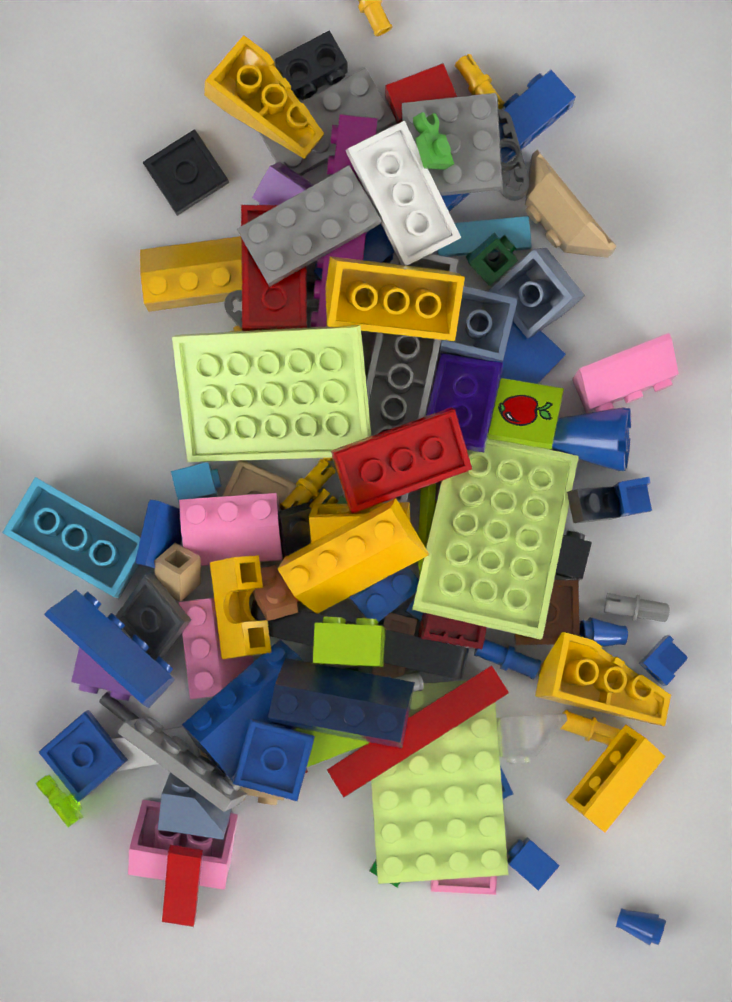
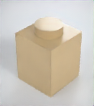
(178, 571)

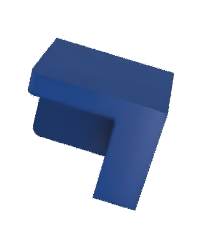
(633, 496)
(663, 660)

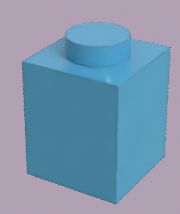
(196, 482)

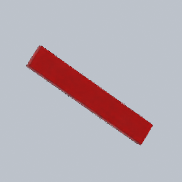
(420, 731)

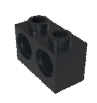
(306, 59)

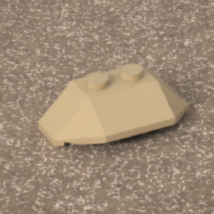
(562, 214)

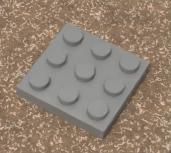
(474, 141)

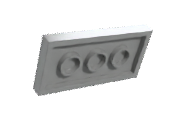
(351, 96)
(309, 225)
(177, 759)

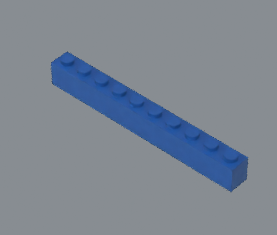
(531, 115)

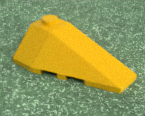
(258, 95)
(590, 678)

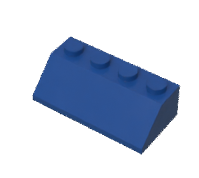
(110, 647)
(223, 721)

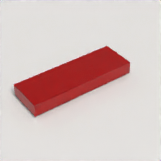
(182, 885)

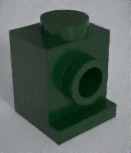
(489, 268)

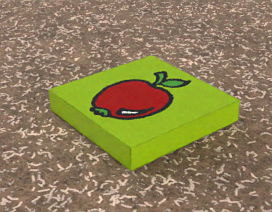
(526, 413)

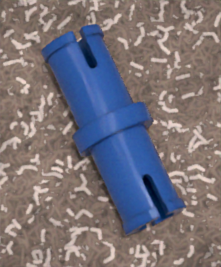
(509, 658)

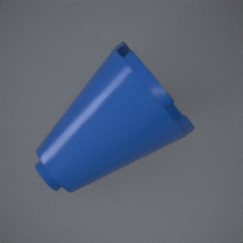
(596, 437)

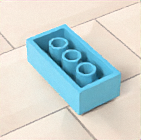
(75, 538)

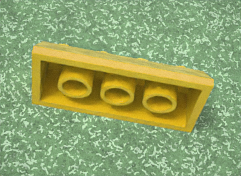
(190, 273)
(393, 298)
(352, 557)

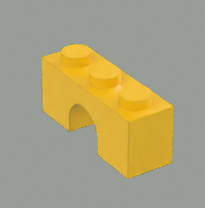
(232, 585)

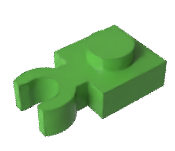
(432, 146)

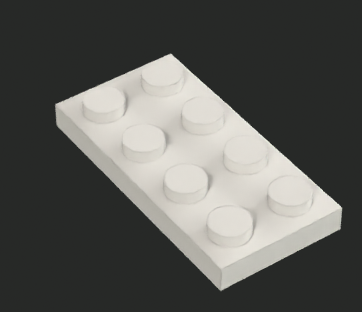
(403, 194)

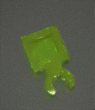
(64, 805)

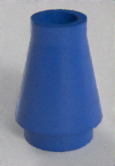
(603, 632)
(642, 925)

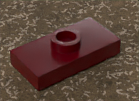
(451, 631)

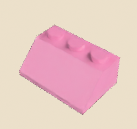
(627, 374)
(232, 527)
(205, 667)
(151, 846)

